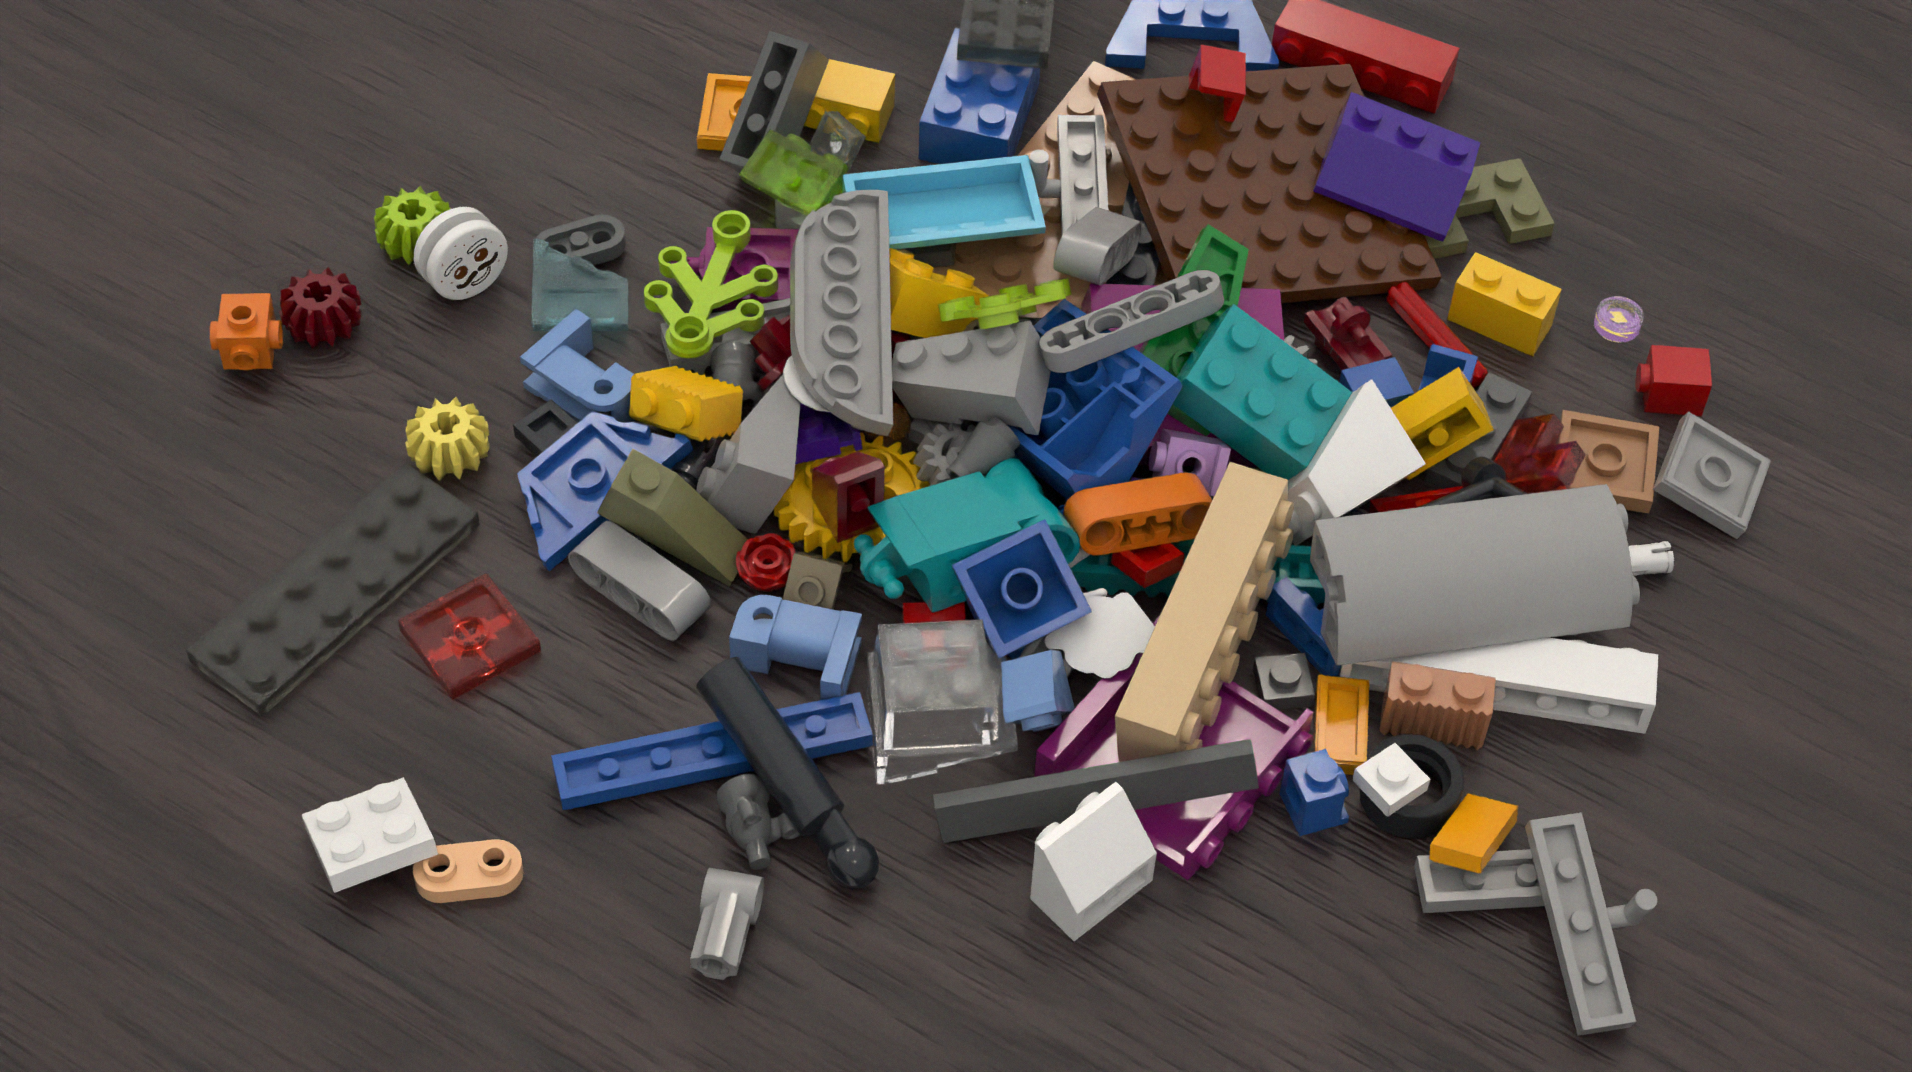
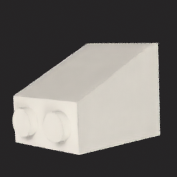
(1354, 463)

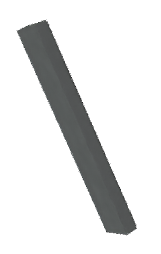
(1056, 796)

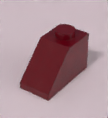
(845, 490)

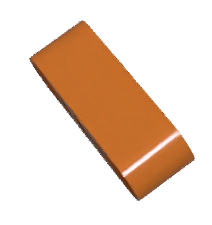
(1138, 513)

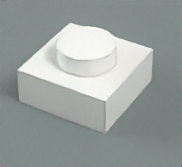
(1391, 779)

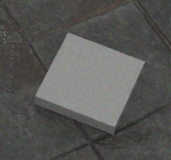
(1712, 475)

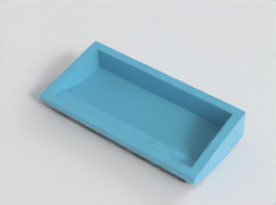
(956, 201)

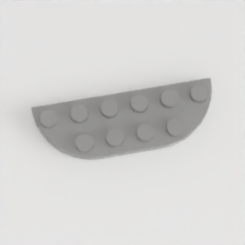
(844, 309)

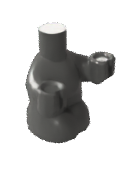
(736, 365)
(748, 818)

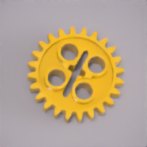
(804, 521)

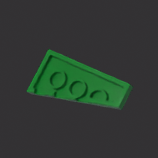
(1171, 350)

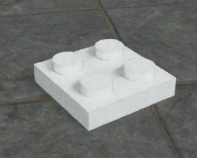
(369, 834)

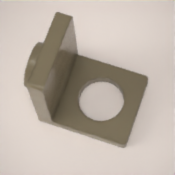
(814, 579)

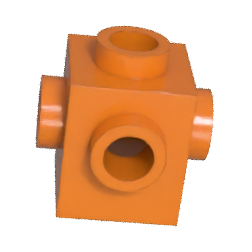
(249, 341)

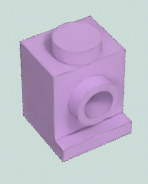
(1175, 447)

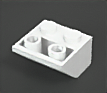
(1091, 862)

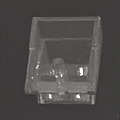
(934, 698)

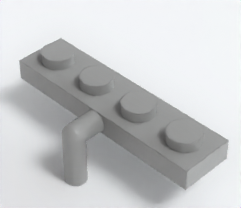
(1081, 168)
(1583, 923)

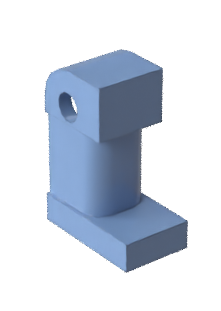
(572, 379)
(799, 637)

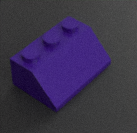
(1396, 166)

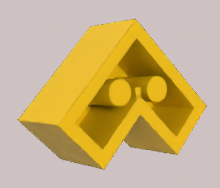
(918, 291)

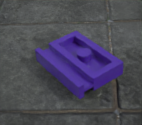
(823, 435)

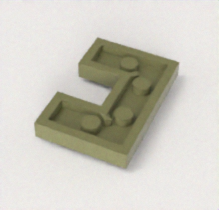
(1511, 197)

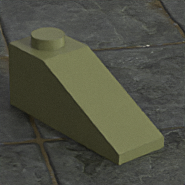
(673, 517)

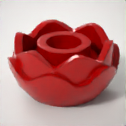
(762, 550)

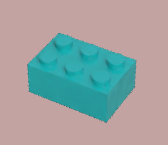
(1259, 394)

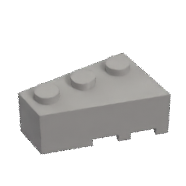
(974, 376)

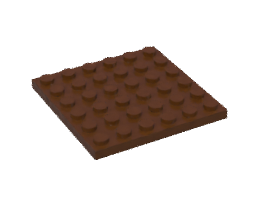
(1258, 183)

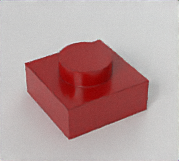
(1149, 563)

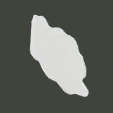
(1106, 637)

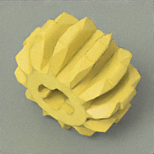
(447, 438)

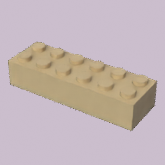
(1207, 616)

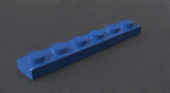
(699, 753)

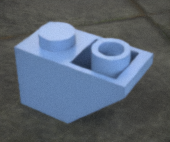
(1036, 691)

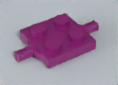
(765, 247)

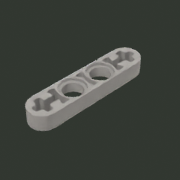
(1080, 340)

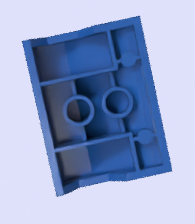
(1096, 416)

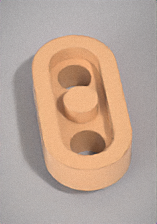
(467, 871)

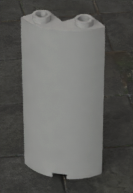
(1473, 574)

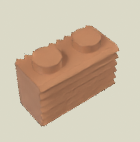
(1437, 704)

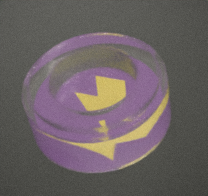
(1618, 319)

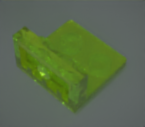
(794, 173)

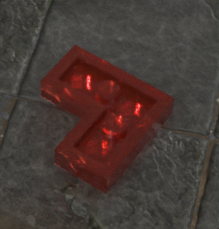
(1535, 460)

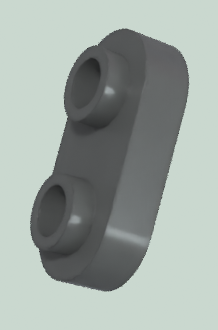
(591, 238)

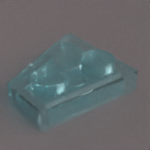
(574, 283)

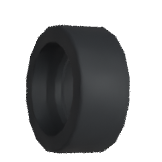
(1426, 820)

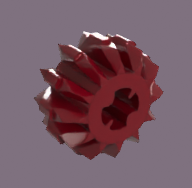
(320, 307)

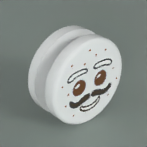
(460, 253)

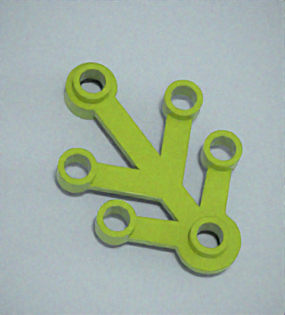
(1006, 306)
(693, 332)

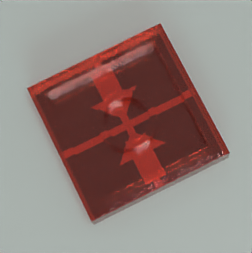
(469, 636)

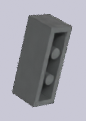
(775, 97)

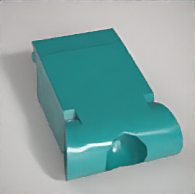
(951, 522)

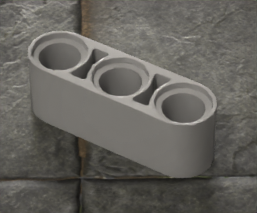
(1097, 246)
(639, 580)

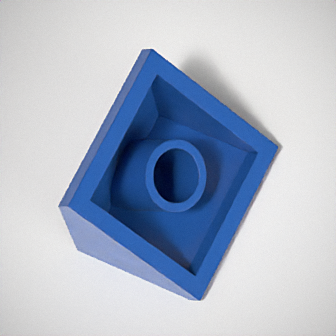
(1021, 589)

